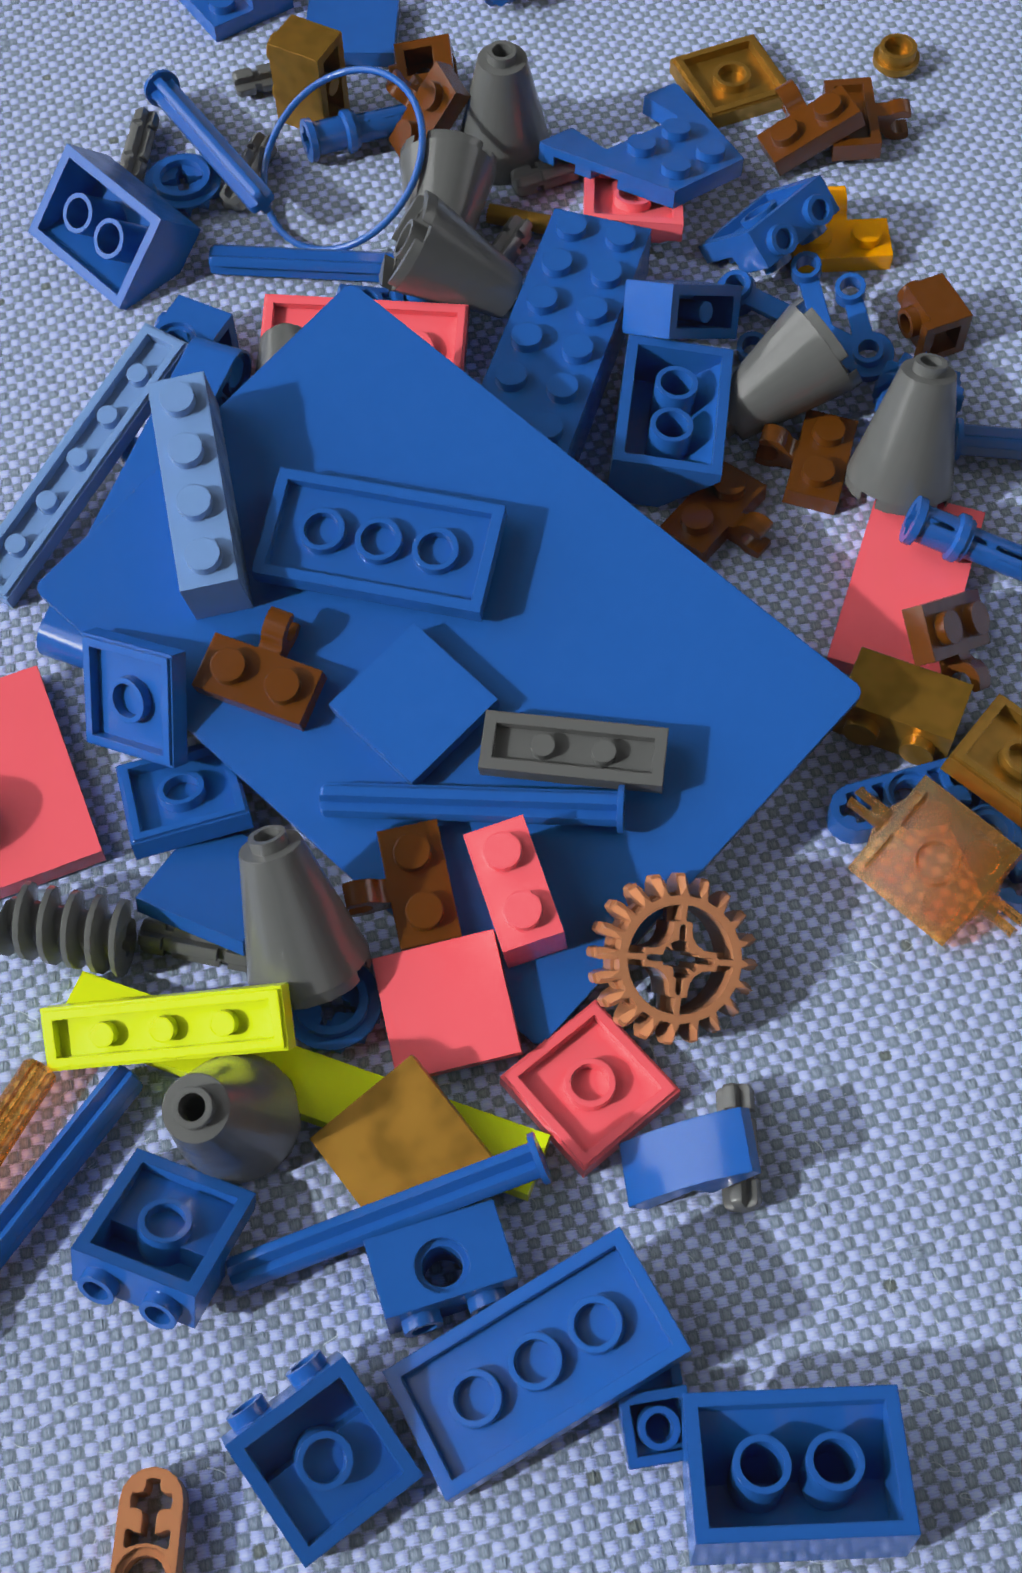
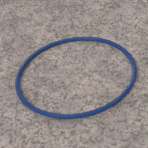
(413, 180)

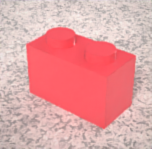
(515, 891)

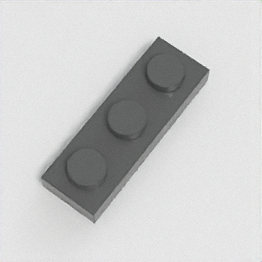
(573, 751)

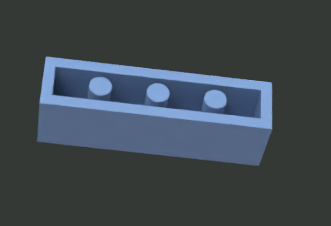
(199, 496)

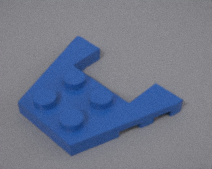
(663, 164)

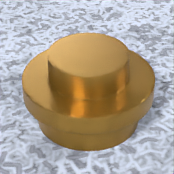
(896, 55)

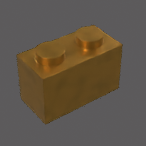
(298, 57)
(904, 708)

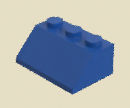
(111, 227)
(669, 420)
(797, 1475)

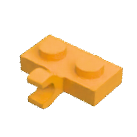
(850, 242)

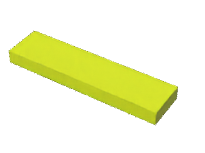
(168, 1027)

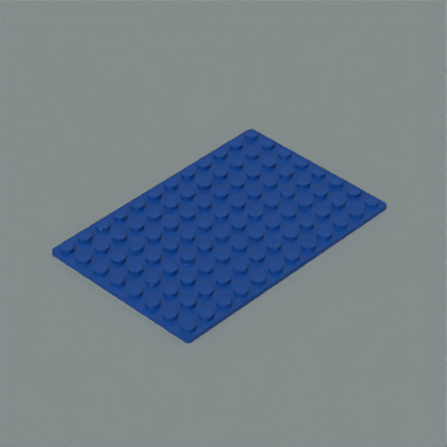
(580, 622)

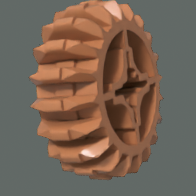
(671, 981)

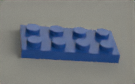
(380, 543)
(536, 1364)

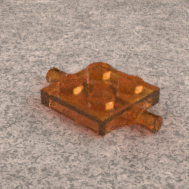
(936, 861)

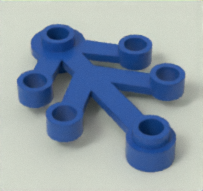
(861, 334)

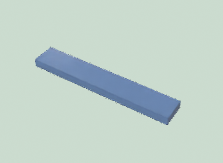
(82, 460)

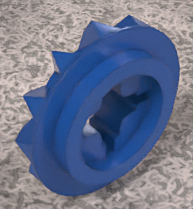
(201, 178)
(344, 1028)

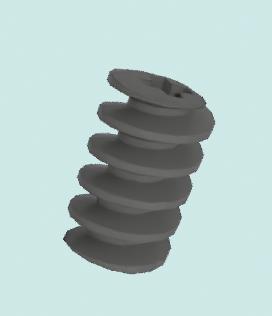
(68, 930)

